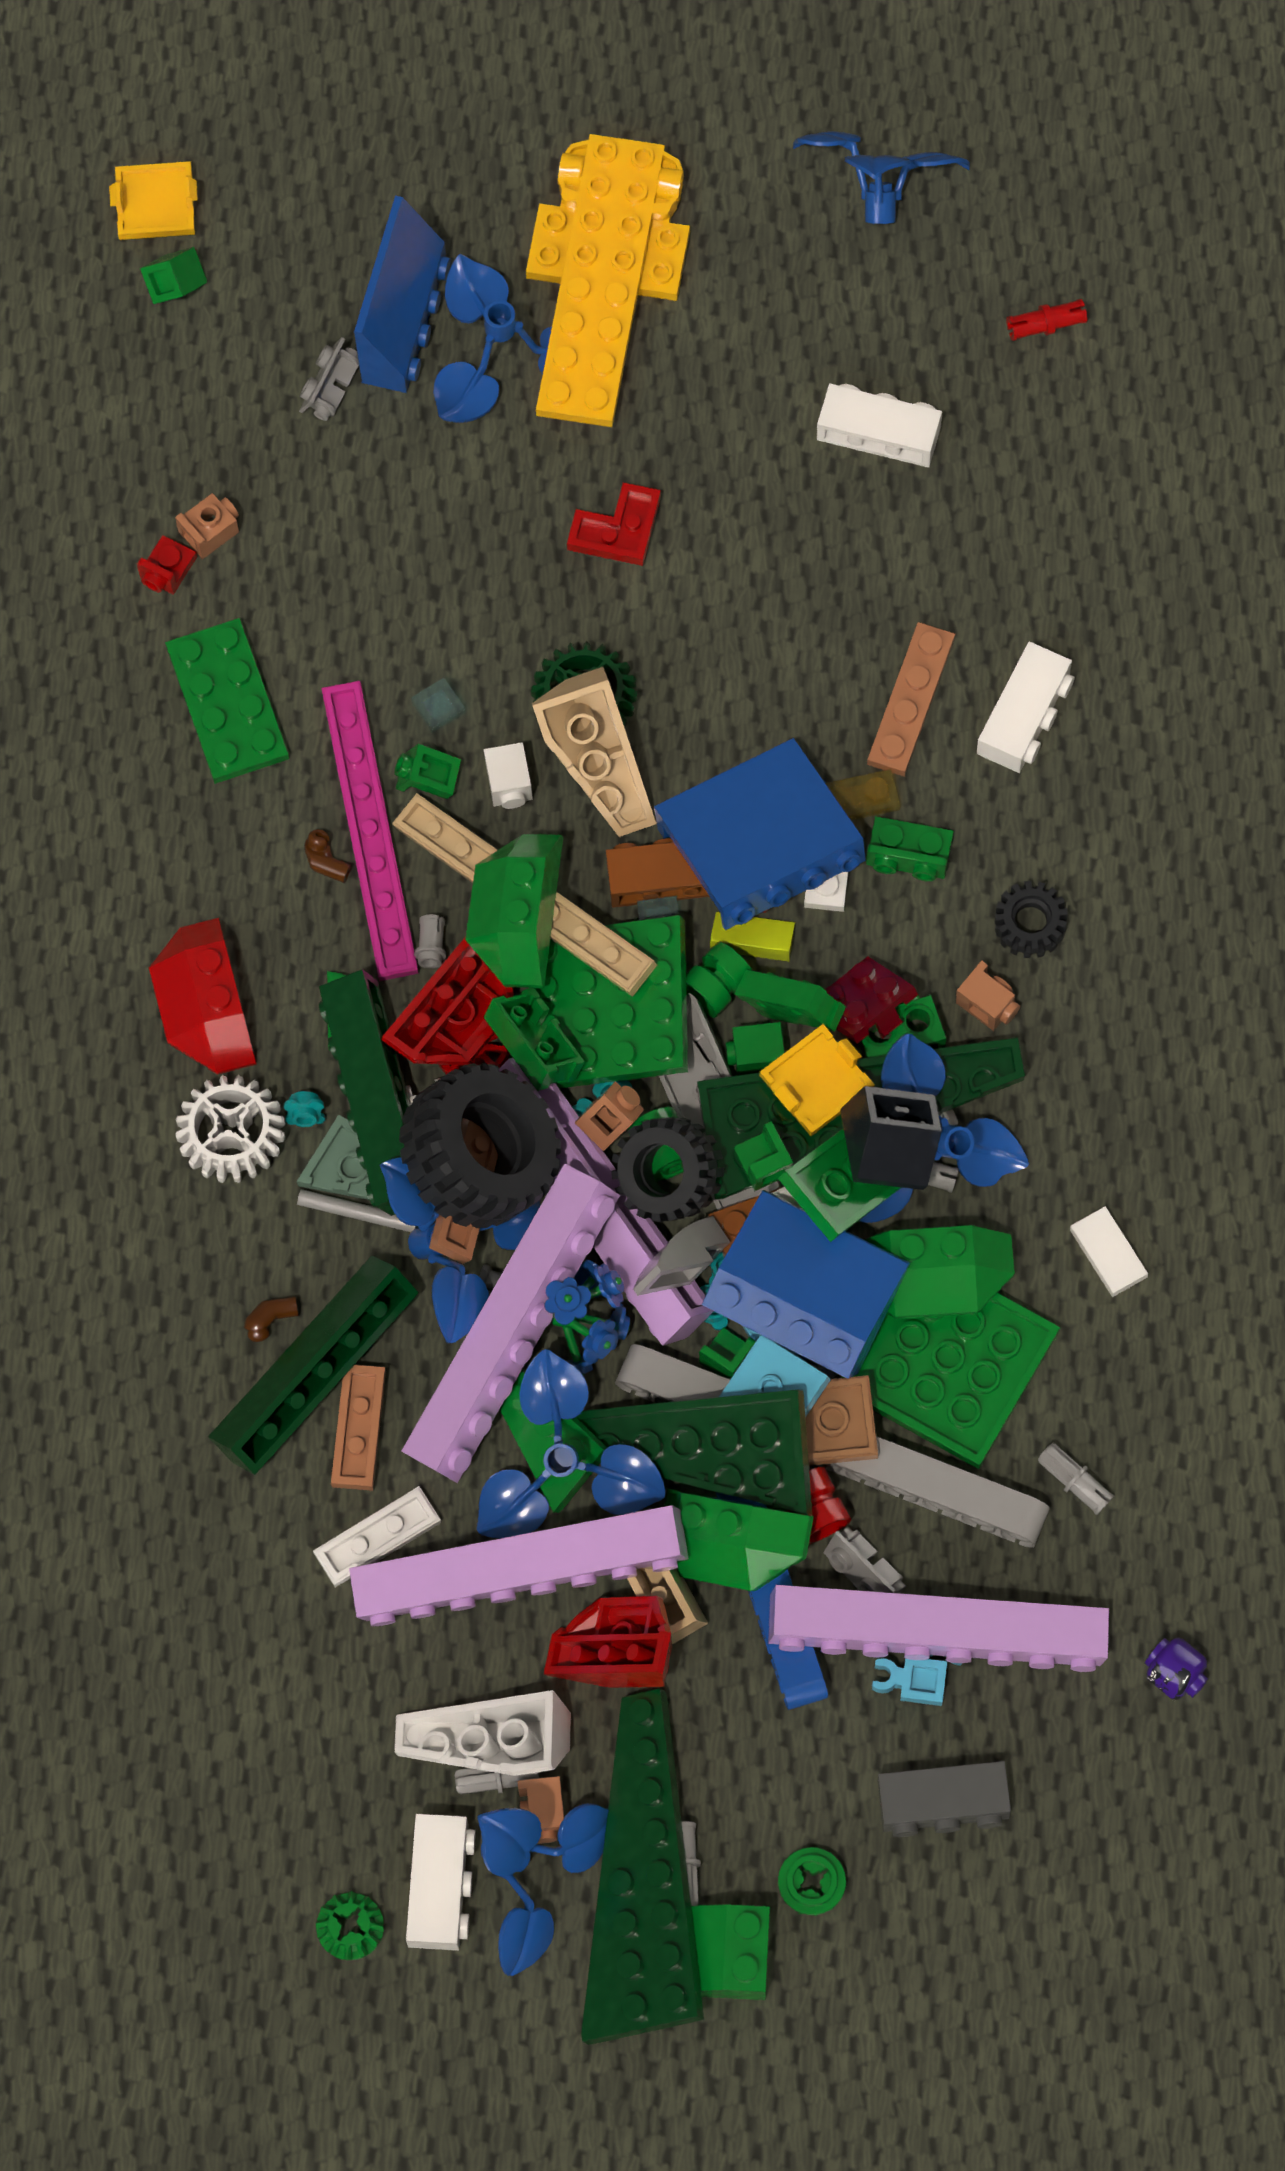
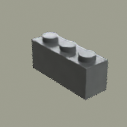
(944, 1798)

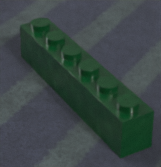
(368, 1074)
(313, 1364)

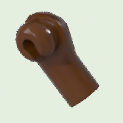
(321, 857)
(265, 1313)

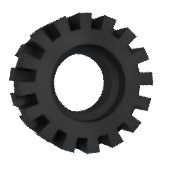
(1037, 898)

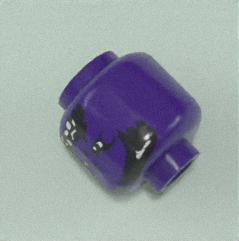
(1176, 1668)

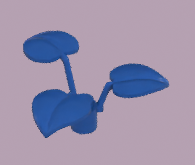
(879, 197)
(470, 293)
(982, 1147)
(455, 1295)
(623, 1483)
(506, 1849)

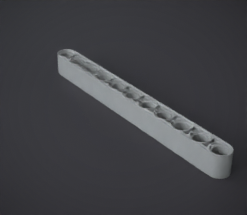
(896, 1470)

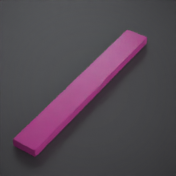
(369, 831)

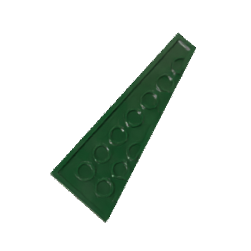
(740, 1105)
(643, 1932)

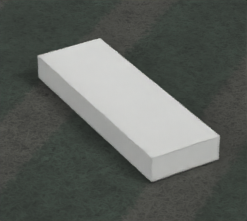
(377, 1535)

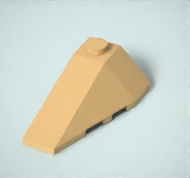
(590, 740)

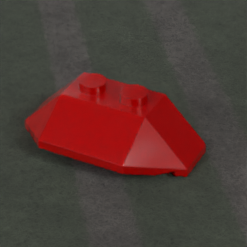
(201, 999)
(448, 1013)
(614, 1644)

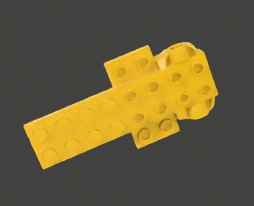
(604, 251)

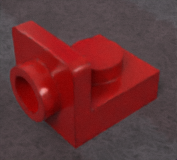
(166, 565)

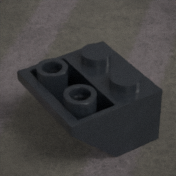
(891, 1136)

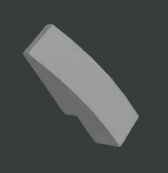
(683, 1257)

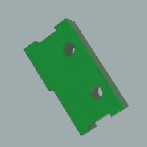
(790, 1000)
(541, 1053)

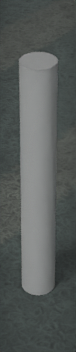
(350, 1209)

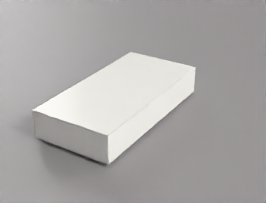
(1108, 1251)

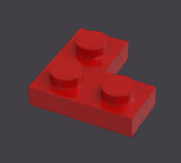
(621, 536)

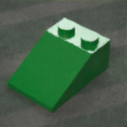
(732, 1950)

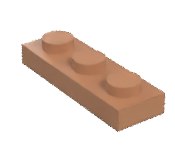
(358, 1428)

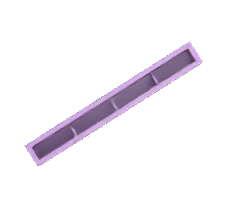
(625, 1239)
(510, 1323)
(519, 1564)
(938, 1627)

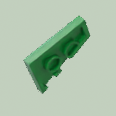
(536, 1439)

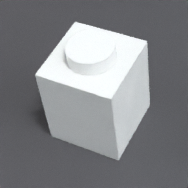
(508, 775)

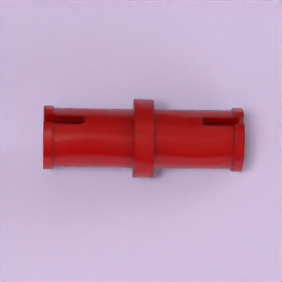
(1046, 319)

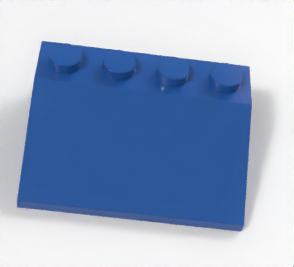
(400, 300)
(803, 1288)

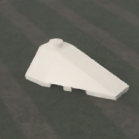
(492, 1735)

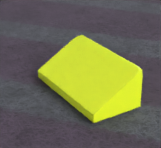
(756, 938)

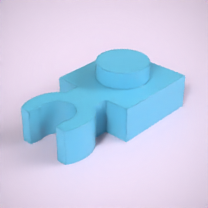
(919, 1679)

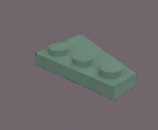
(336, 1164)

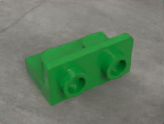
(909, 849)

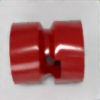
(827, 1510)

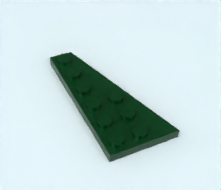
(721, 1444)

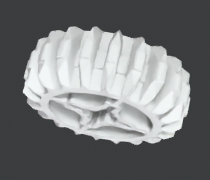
(218, 1141)

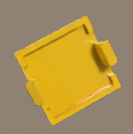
(154, 200)
(816, 1078)

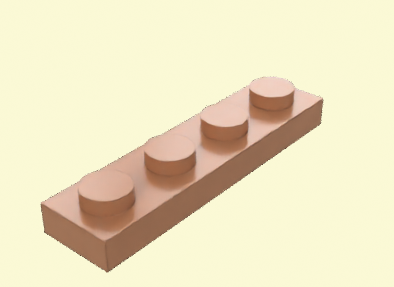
(911, 699)
(451, 1238)

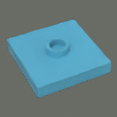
(773, 1370)

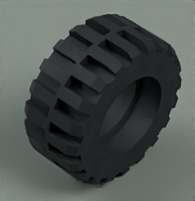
(445, 1167)

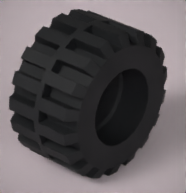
(636, 1173)

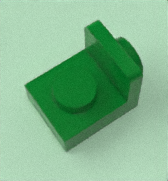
(427, 771)

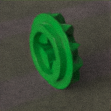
(812, 1861)
(353, 1945)

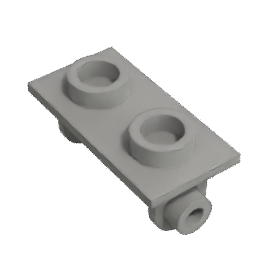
(336, 366)
(850, 1554)

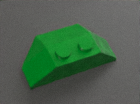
(515, 909)
(949, 1269)
(738, 1541)

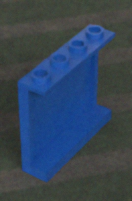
(761, 833)

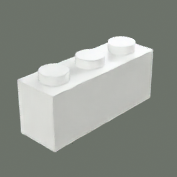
(879, 424)
(1025, 708)
(439, 1882)

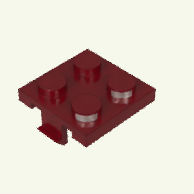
(870, 999)

